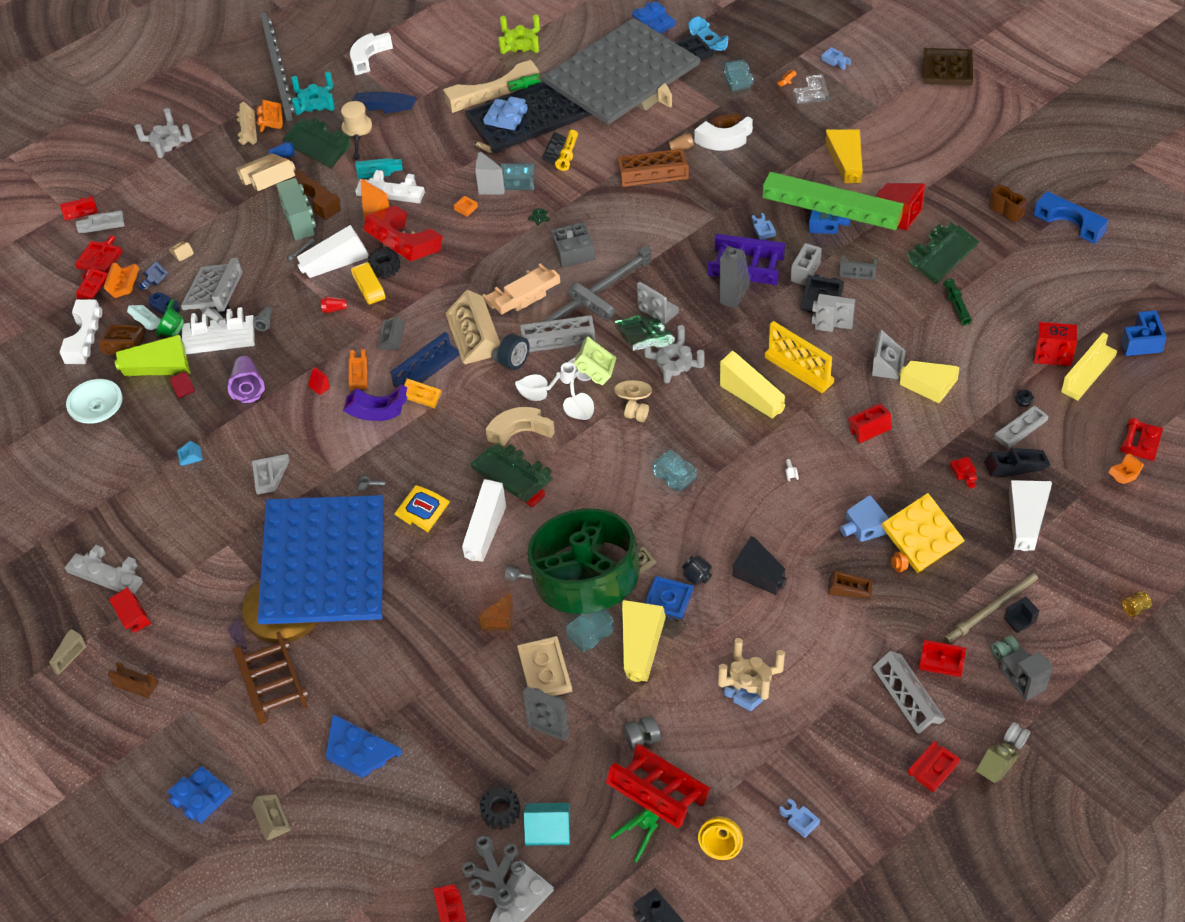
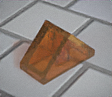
(498, 616)

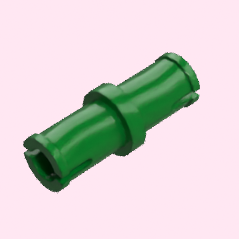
(523, 82)

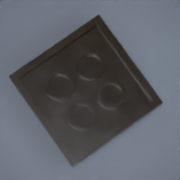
(947, 66)

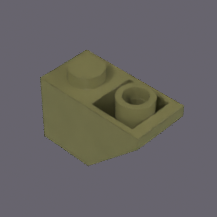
(997, 761)

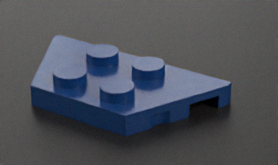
(357, 749)

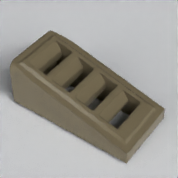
(67, 651)

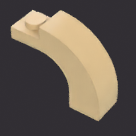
(518, 420)

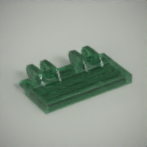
(317, 142)
(944, 252)
(644, 332)
(512, 470)

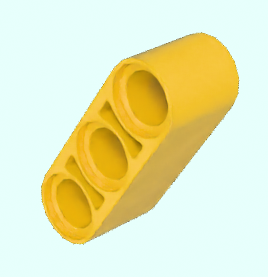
(368, 283)

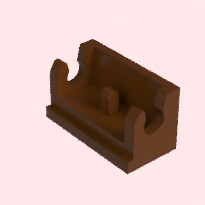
(133, 681)

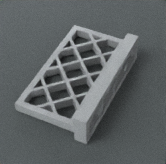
(224, 287)

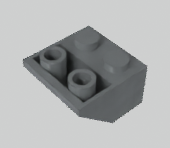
(573, 244)

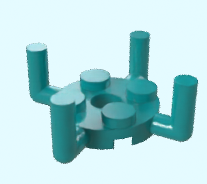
(307, 98)

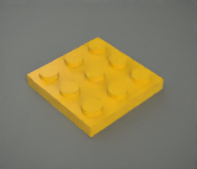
(922, 533)

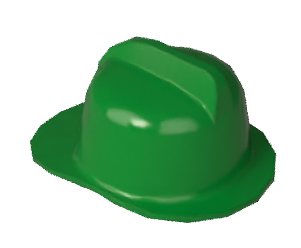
(171, 322)

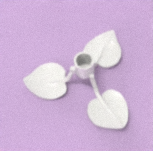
(535, 386)

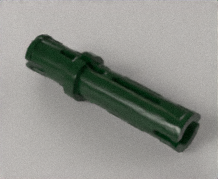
(955, 296)

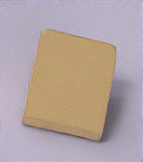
(665, 95)
(181, 251)

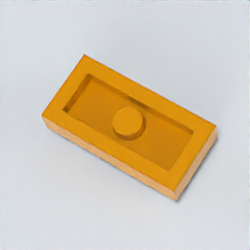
(422, 393)

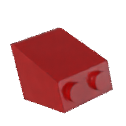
(910, 195)

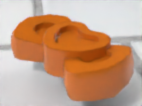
(786, 78)

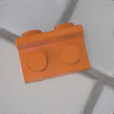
(269, 115)

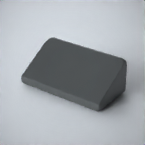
(391, 334)

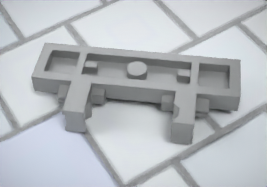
(92, 569)

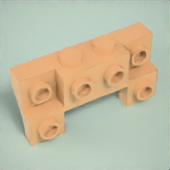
(523, 291)

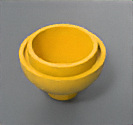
(719, 844)

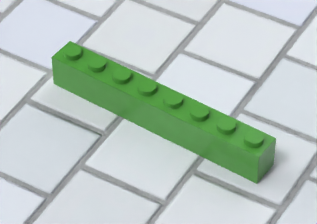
(833, 200)

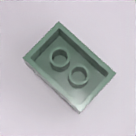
(296, 208)

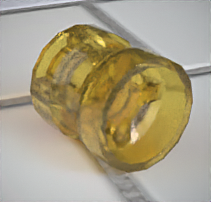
(1137, 603)

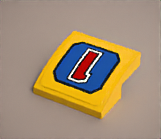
(422, 508)

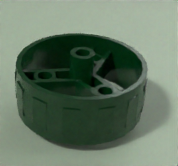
(600, 579)

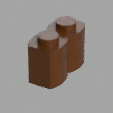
(1007, 203)

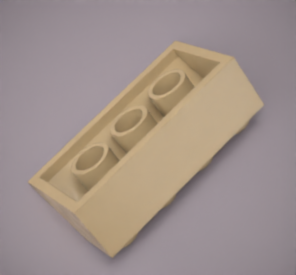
(472, 328)

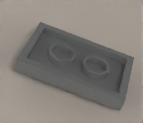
(546, 713)

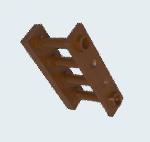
(251, 675)

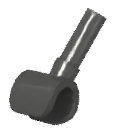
(364, 482)

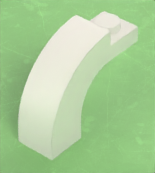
(366, 47)
(723, 138)

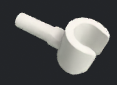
(791, 472)

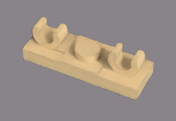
(247, 123)

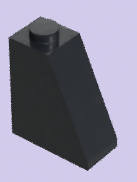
(759, 567)

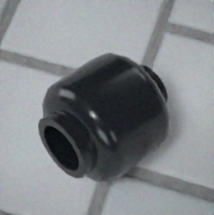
(697, 570)

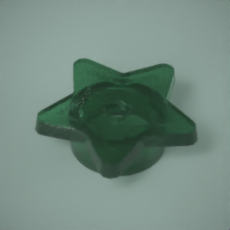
(539, 215)

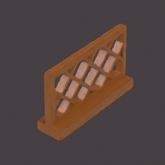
(648, 173)

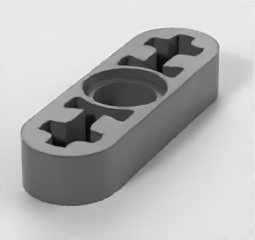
(591, 301)

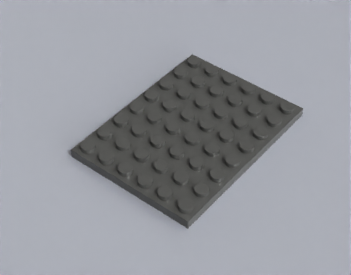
(620, 70)

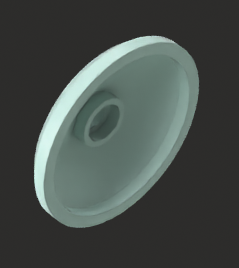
(94, 401)

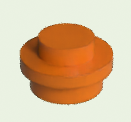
(899, 562)

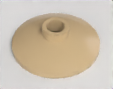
(633, 390)

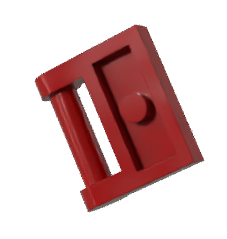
(1148, 440)

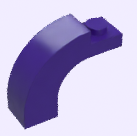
(373, 407)

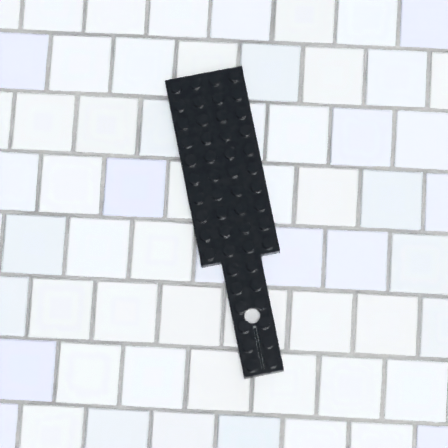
(548, 108)

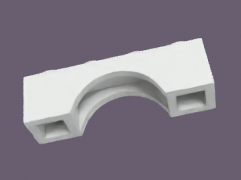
(77, 347)

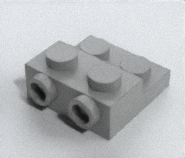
(833, 312)

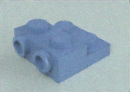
(506, 113)

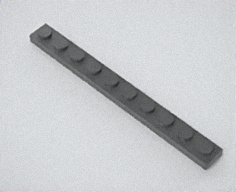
(278, 69)

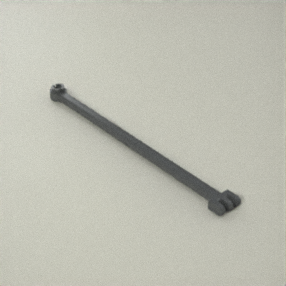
(642, 259)

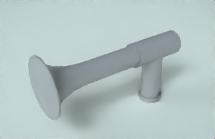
(213, 314)

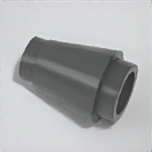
(263, 319)

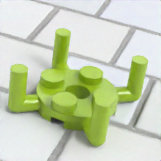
(520, 37)

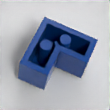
(1145, 336)

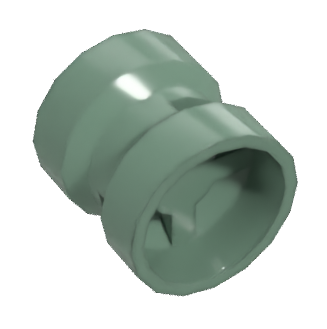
(1004, 648)

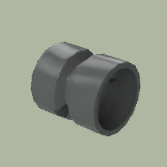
(642, 732)

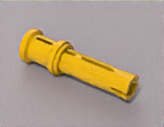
(571, 138)

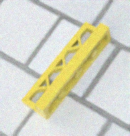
(1088, 368)

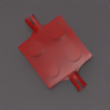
(99, 256)

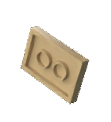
(545, 666)

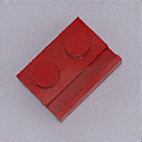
(934, 766)

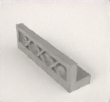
(558, 337)
(914, 687)

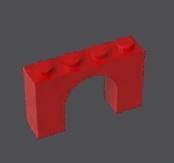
(384, 227)

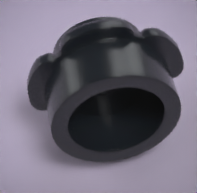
(1024, 398)

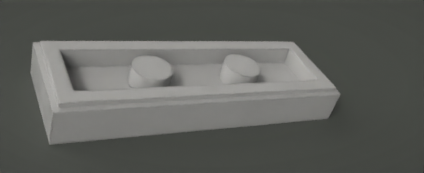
(1021, 427)

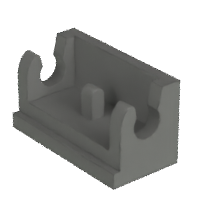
(858, 269)

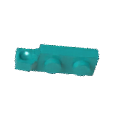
(367, 168)

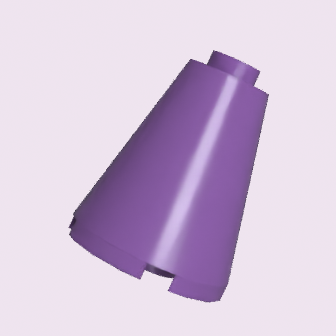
(245, 381)

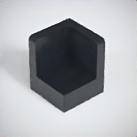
(1021, 614)

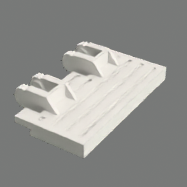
(205, 338)

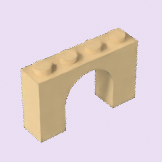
(266, 171)

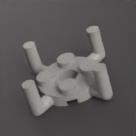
(170, 132)
(679, 351)

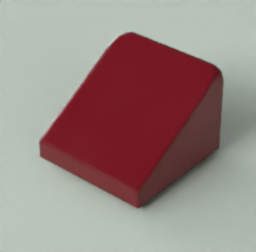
(181, 384)

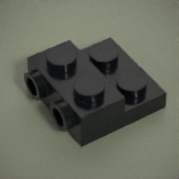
(819, 285)

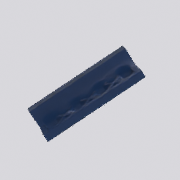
(425, 366)

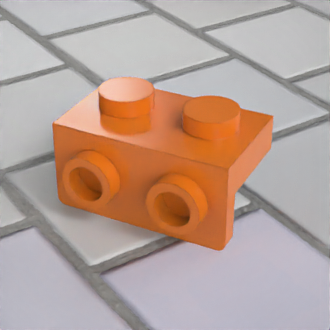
(121, 280)

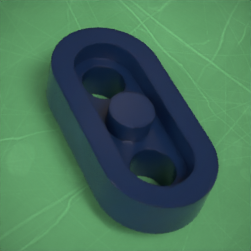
(160, 302)

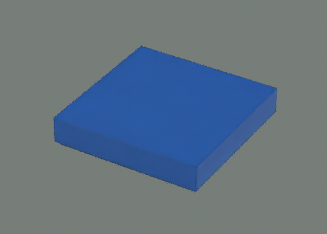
(671, 595)

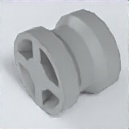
(1016, 735)

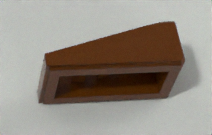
(842, 590)

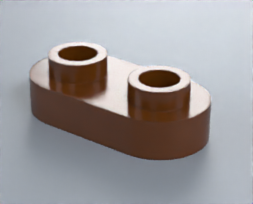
(726, 121)

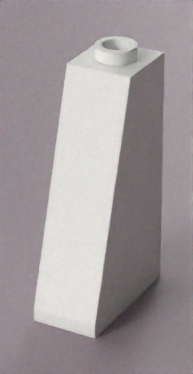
(333, 253)
(1027, 510)
(485, 520)

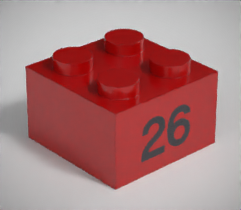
(1055, 343)

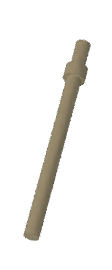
(963, 627)

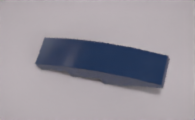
(387, 101)

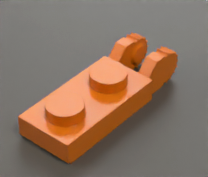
(358, 371)

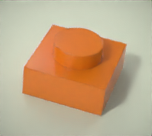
(465, 206)

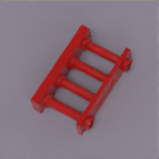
(649, 796)

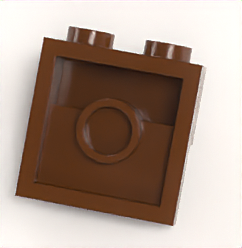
(120, 338)

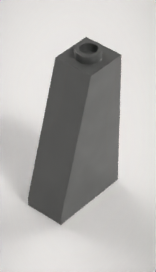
(733, 277)

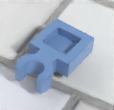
(835, 57)
(763, 228)
(743, 698)
(800, 819)

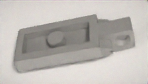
(101, 222)

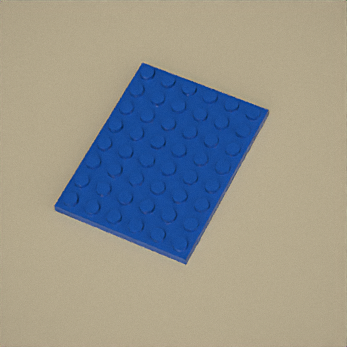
(322, 560)

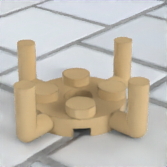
(743, 668)

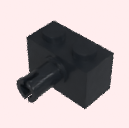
(654, 909)

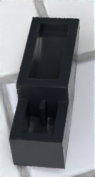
(1016, 462)

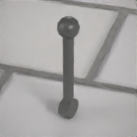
(310, 242)

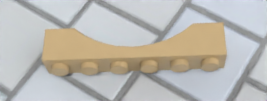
(465, 96)

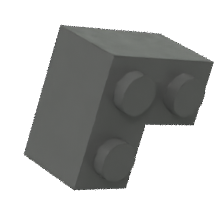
(1027, 672)

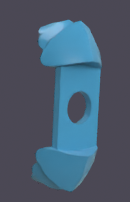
(701, 27)

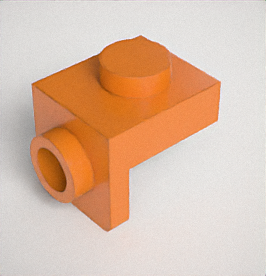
(1127, 470)

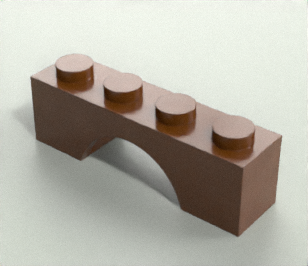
(324, 202)

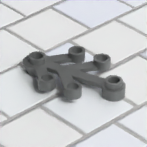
(496, 874)

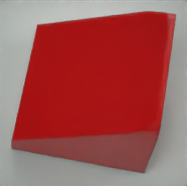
(318, 381)

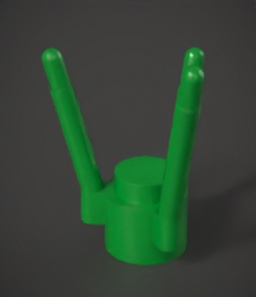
(644, 820)

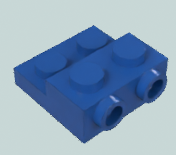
(655, 17)
(198, 794)

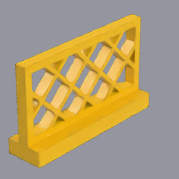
(790, 360)

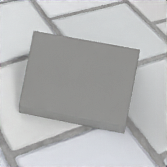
(488, 176)
(888, 357)

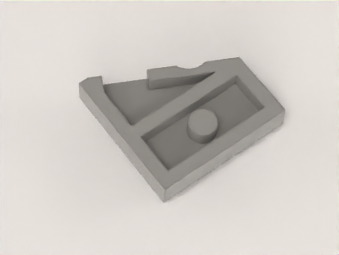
(269, 472)

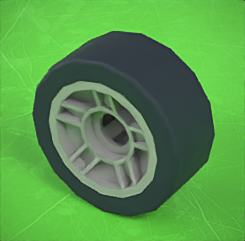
(513, 351)

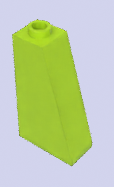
(154, 358)

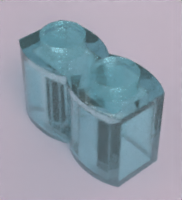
(738, 75)
(674, 470)

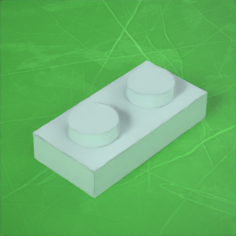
(144, 316)

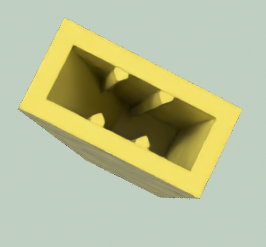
(929, 379)

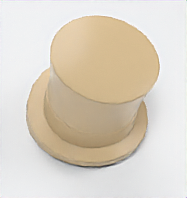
(355, 119)

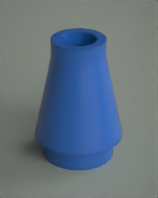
(283, 150)

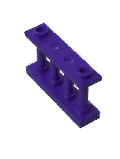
(751, 247)

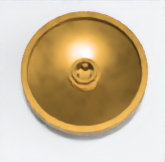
(268, 632)

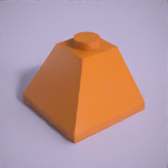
(372, 198)

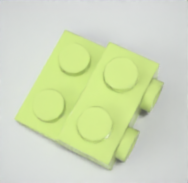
(595, 361)

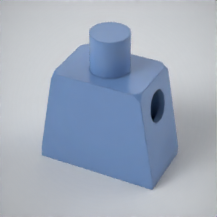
(864, 520)

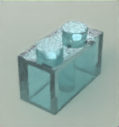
(518, 176)
(590, 629)

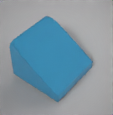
(189, 453)

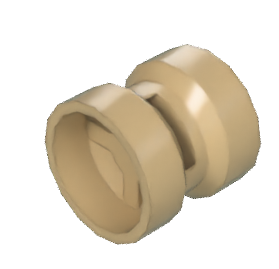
(636, 411)

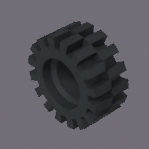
(554, 148)
(384, 269)
(500, 818)

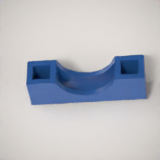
(1052, 207)

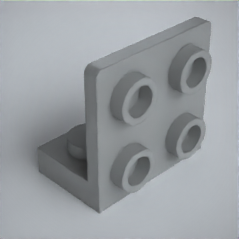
(655, 304)

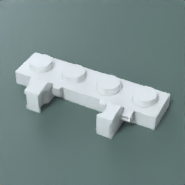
(401, 192)

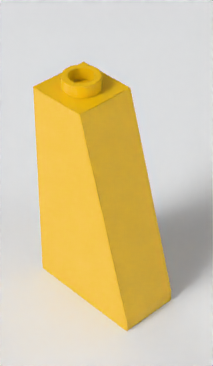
(846, 153)

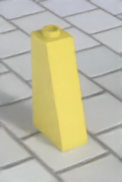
(750, 386)
(640, 637)

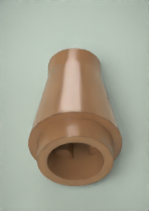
(682, 142)

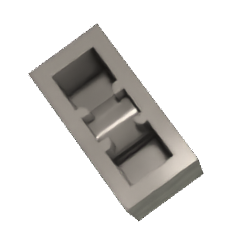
(806, 264)

